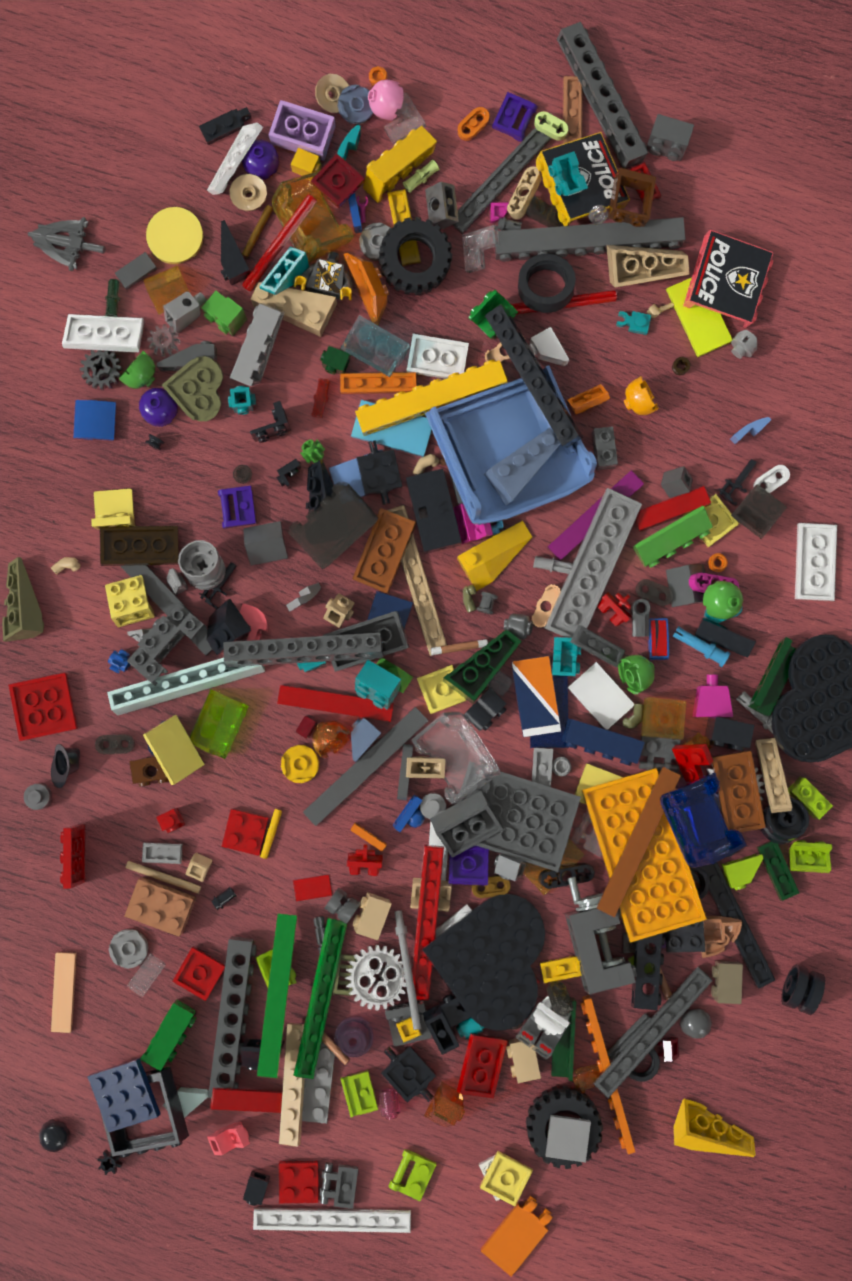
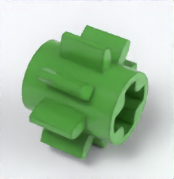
(312, 451)

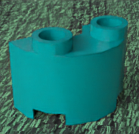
(567, 174)
(565, 657)

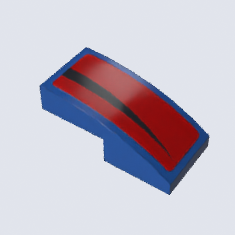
(658, 639)

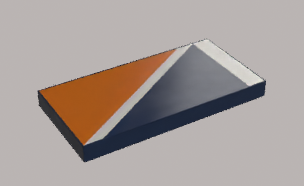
(536, 696)

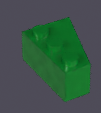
(169, 1035)

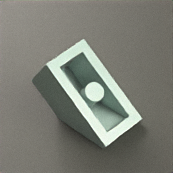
(190, 1098)

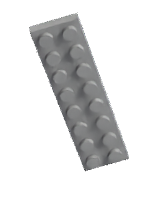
(593, 563)

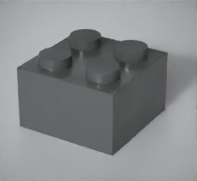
(669, 137)

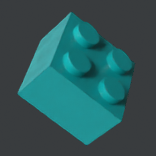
(377, 685)

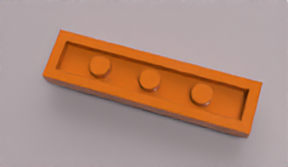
(376, 383)

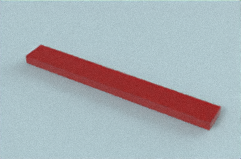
(427, 918)

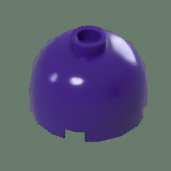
(261, 159)
(157, 407)

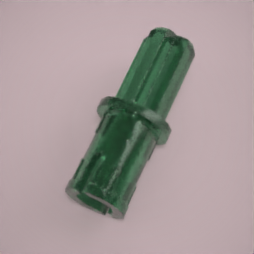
(112, 298)

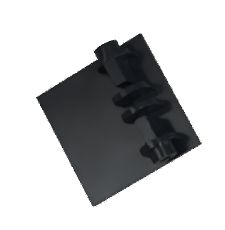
(686, 939)

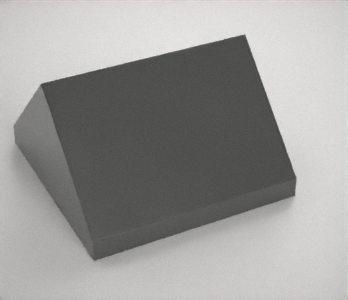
(265, 543)
(679, 585)

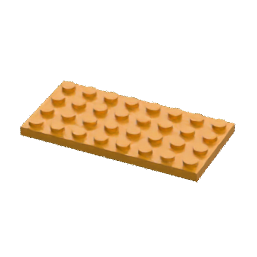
(663, 888)

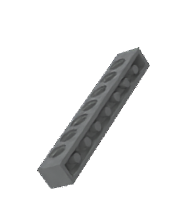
(593, 89)
(303, 650)
(247, 948)

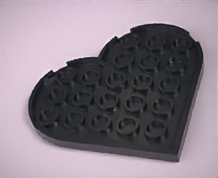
(816, 714)
(489, 960)

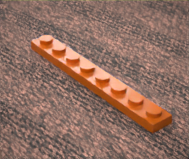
(599, 1046)

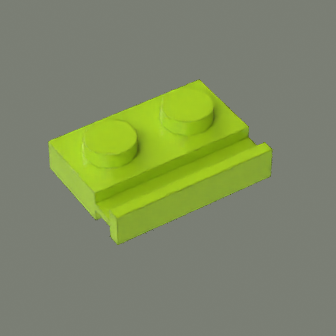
(359, 1093)

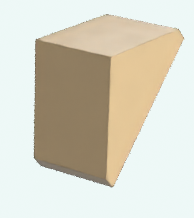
(425, 767)

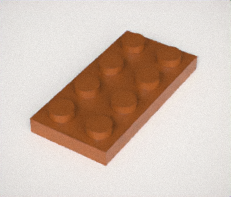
(384, 550)
(739, 791)

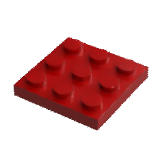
(42, 706)
(73, 856)

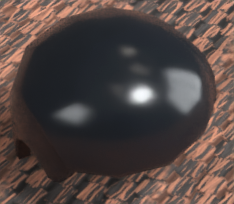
(54, 1136)

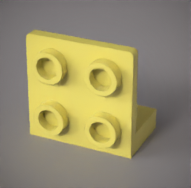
(113, 508)
(128, 601)

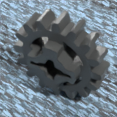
(99, 376)

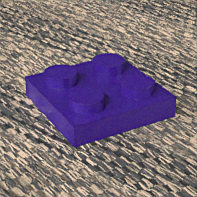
(469, 867)

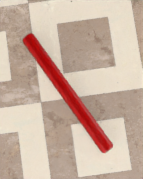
(279, 242)
(577, 300)

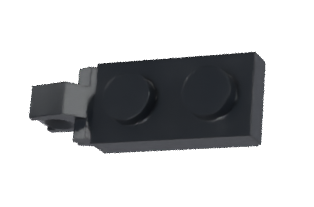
(224, 125)

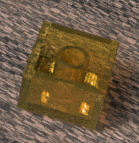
(663, 718)

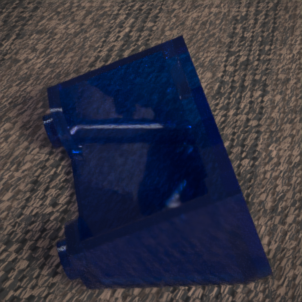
(699, 822)

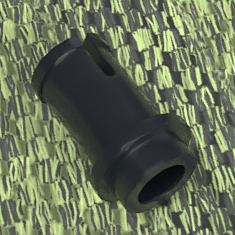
(223, 898)

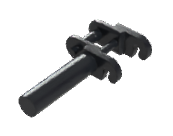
(738, 482)
(229, 570)

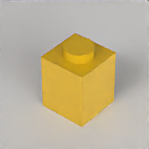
(305, 162)

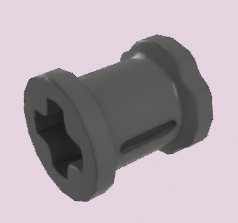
(487, 603)

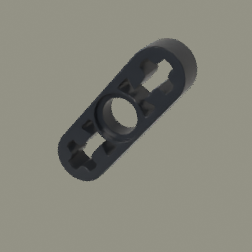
(553, 883)

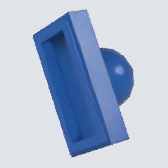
(410, 815)

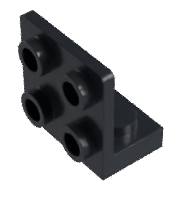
(278, 428)

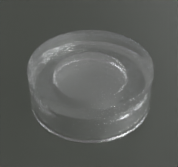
(598, 214)

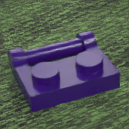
(508, 114)
(243, 506)

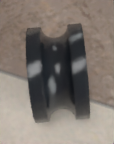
(154, 442)

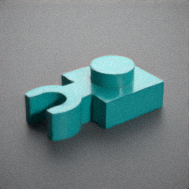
(637, 322)

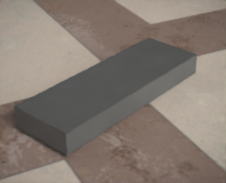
(597, 646)

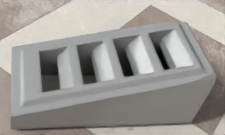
(176, 582)

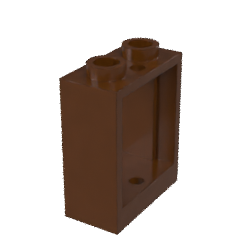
(637, 181)

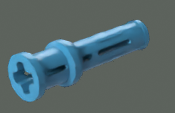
(709, 650)

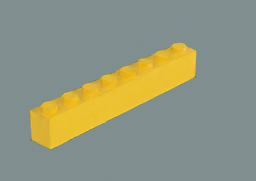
(421, 399)

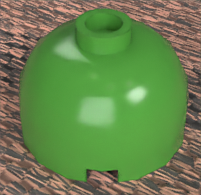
(139, 372)
(723, 600)
(637, 673)

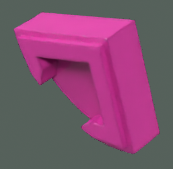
(497, 211)

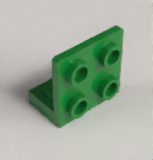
(490, 302)

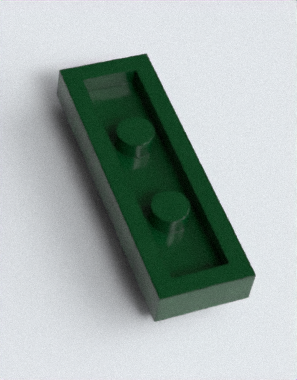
(778, 870)

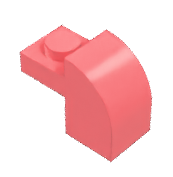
(256, 620)
(229, 1138)

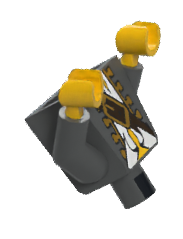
(327, 278)

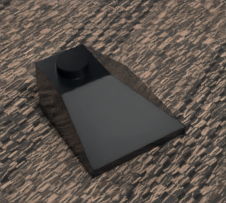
(251, 1051)

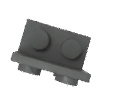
(400, 1012)

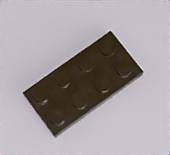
(139, 545)

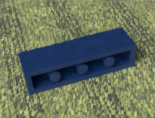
(603, 741)

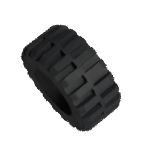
(415, 231)
(557, 1101)

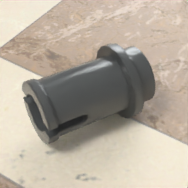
(505, 224)

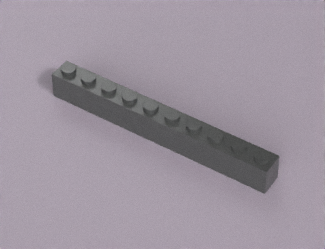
(588, 238)

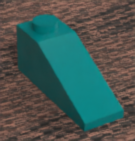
(283, 274)

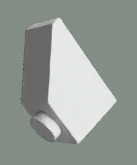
(548, 348)

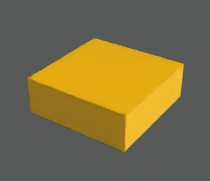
(406, 1029)

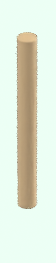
(163, 877)

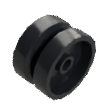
(785, 826)
(803, 989)

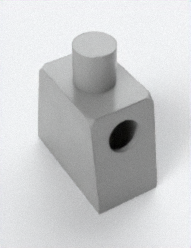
(183, 310)

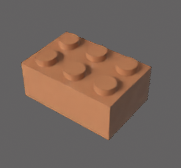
(160, 906)

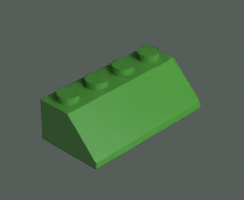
(673, 536)

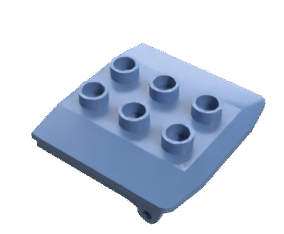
(489, 428)

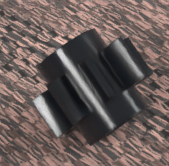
(105, 1166)

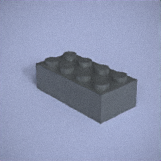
(392, 635)

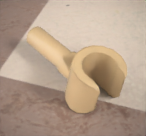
(654, 311)

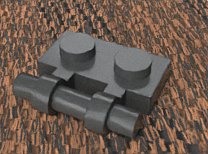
(661, 748)
(345, 1186)

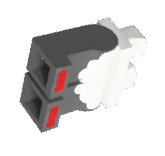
(547, 1021)

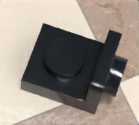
(290, 469)

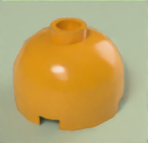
(640, 397)

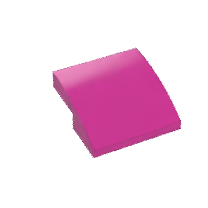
(468, 531)

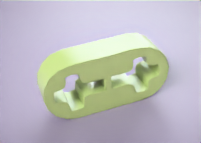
(551, 125)

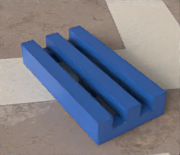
(355, 214)

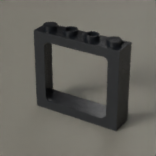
(123, 1146)

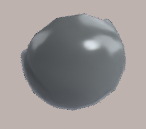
(696, 1023)

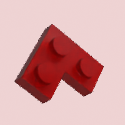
(690, 758)

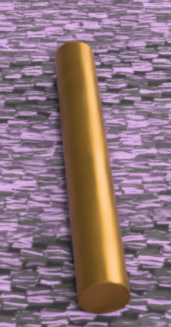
(257, 231)

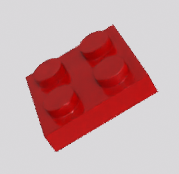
(245, 832)
(199, 973)
(298, 1182)

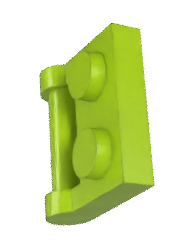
(418, 1178)

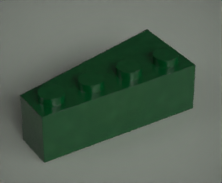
(480, 669)

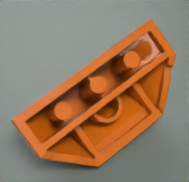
(368, 285)

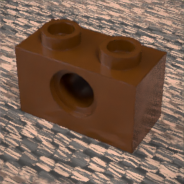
(140, 774)

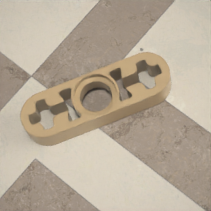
(524, 201)

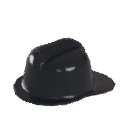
(63, 764)

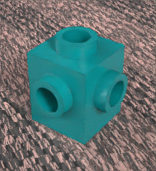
(237, 395)

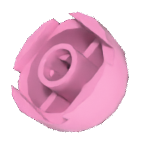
(386, 99)

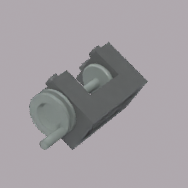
(583, 926)

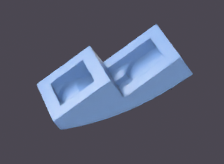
(753, 428)

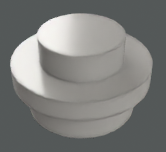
(561, 766)

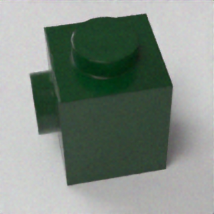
(335, 360)

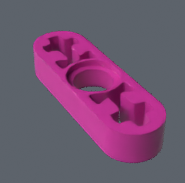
(694, 585)

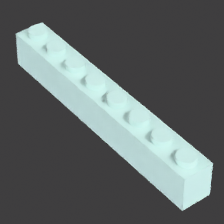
(177, 685)

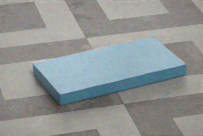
(407, 436)

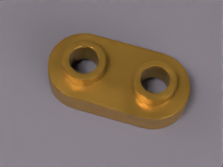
(491, 889)

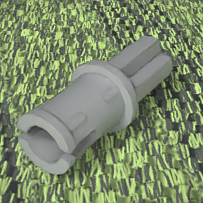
(552, 565)

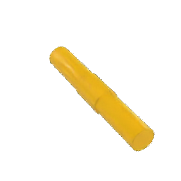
(271, 833)

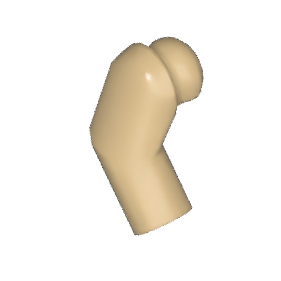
(425, 462)
(66, 562)

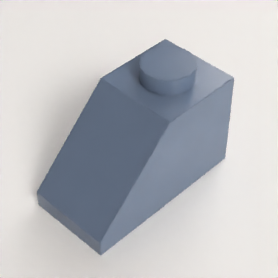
(362, 737)

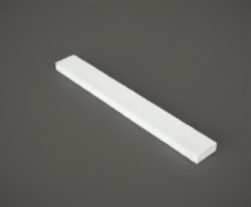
(332, 1219)

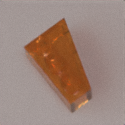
(445, 1106)

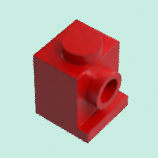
(170, 820)

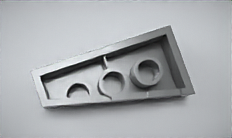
(257, 345)

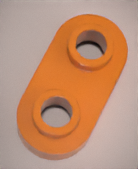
(472, 124)

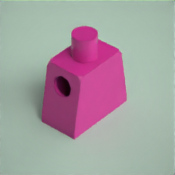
(712, 700)

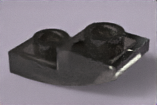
(543, 213)

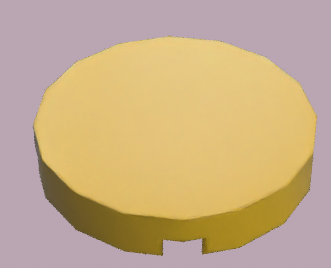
(300, 764)

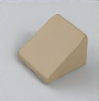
(198, 867)

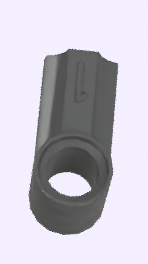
(640, 621)

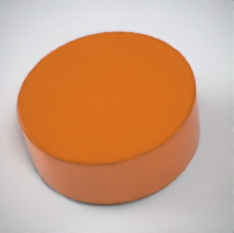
(377, 74)

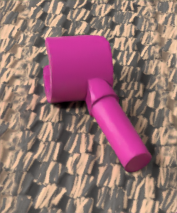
(362, 208)

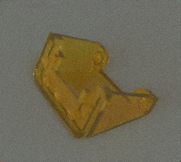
(319, 230)

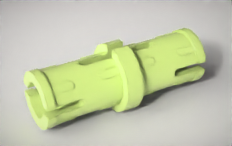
(421, 176)

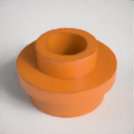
(723, 562)

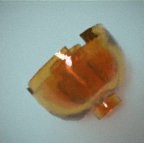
(329, 737)

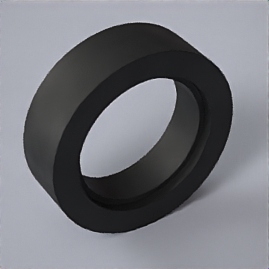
(546, 262)

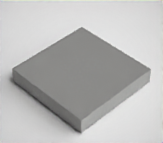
(568, 1138)

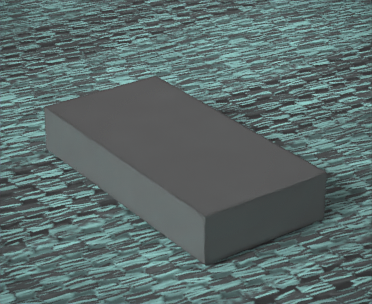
(135, 270)

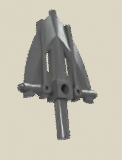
(74, 243)

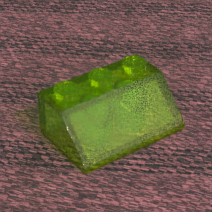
(218, 724)

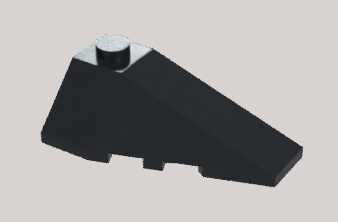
(318, 485)

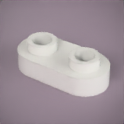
(771, 480)

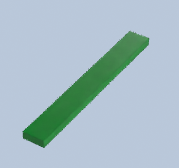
(277, 996)
(320, 999)

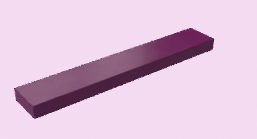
(576, 532)

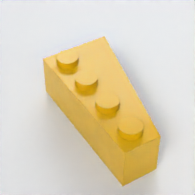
(398, 162)

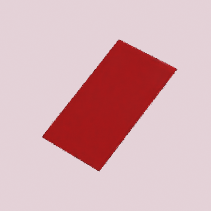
(312, 888)

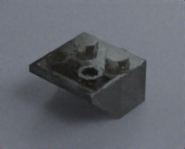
(759, 511)

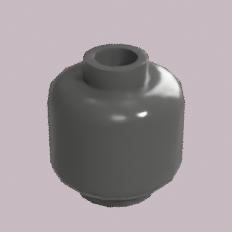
(519, 625)

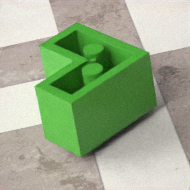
(224, 313)

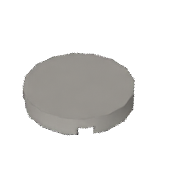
(371, 240)
(128, 948)

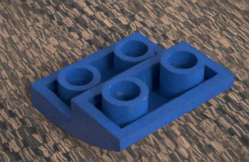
(94, 420)

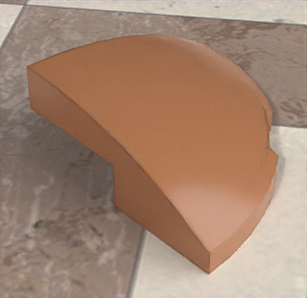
(718, 933)

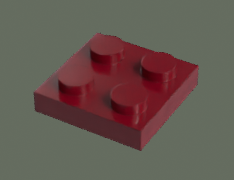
(337, 181)

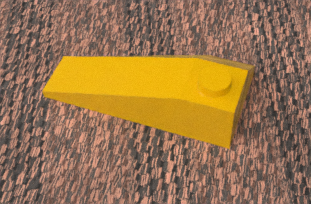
(492, 556)
(706, 1132)

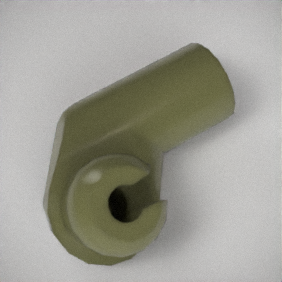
(467, 598)
(635, 719)

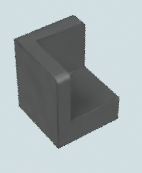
(676, 482)

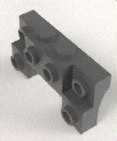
(162, 639)

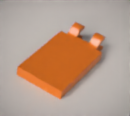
(517, 1236)

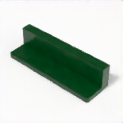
(773, 679)
(563, 1054)

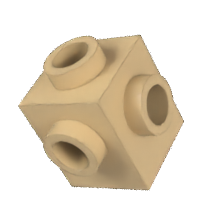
(339, 610)

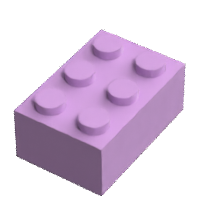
(302, 128)

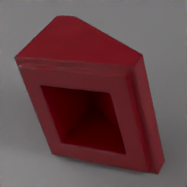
(306, 727)

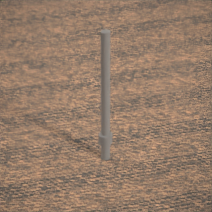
(401, 932)

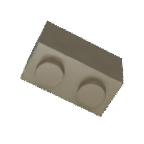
(727, 982)

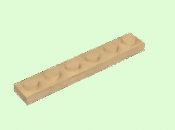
(292, 1090)

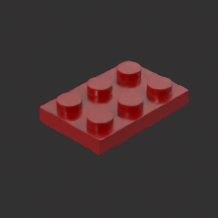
(482, 1066)

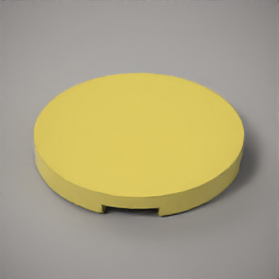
(174, 235)

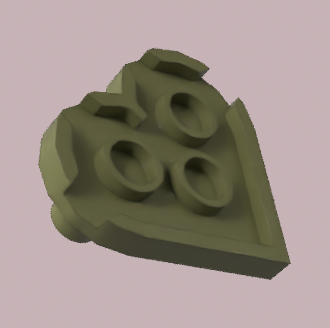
(196, 388)

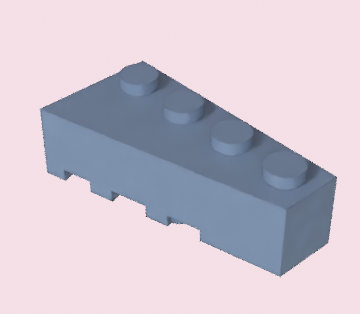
(518, 468)

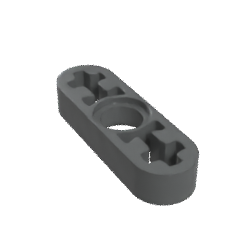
(403, 780)

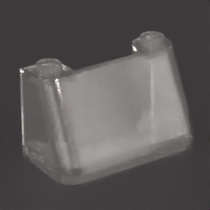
(466, 757)

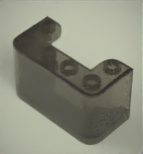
(333, 525)

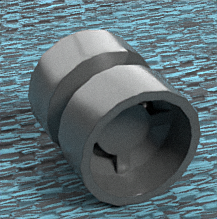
(342, 905)

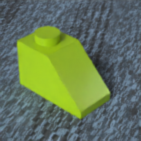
(741, 870)

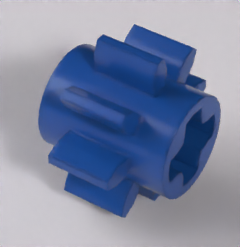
(119, 661)

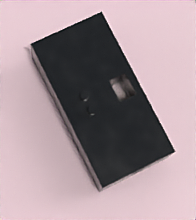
(433, 511)

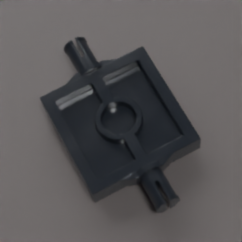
(379, 472)
(408, 1074)

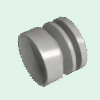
(202, 556)

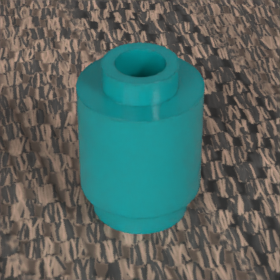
(469, 1026)

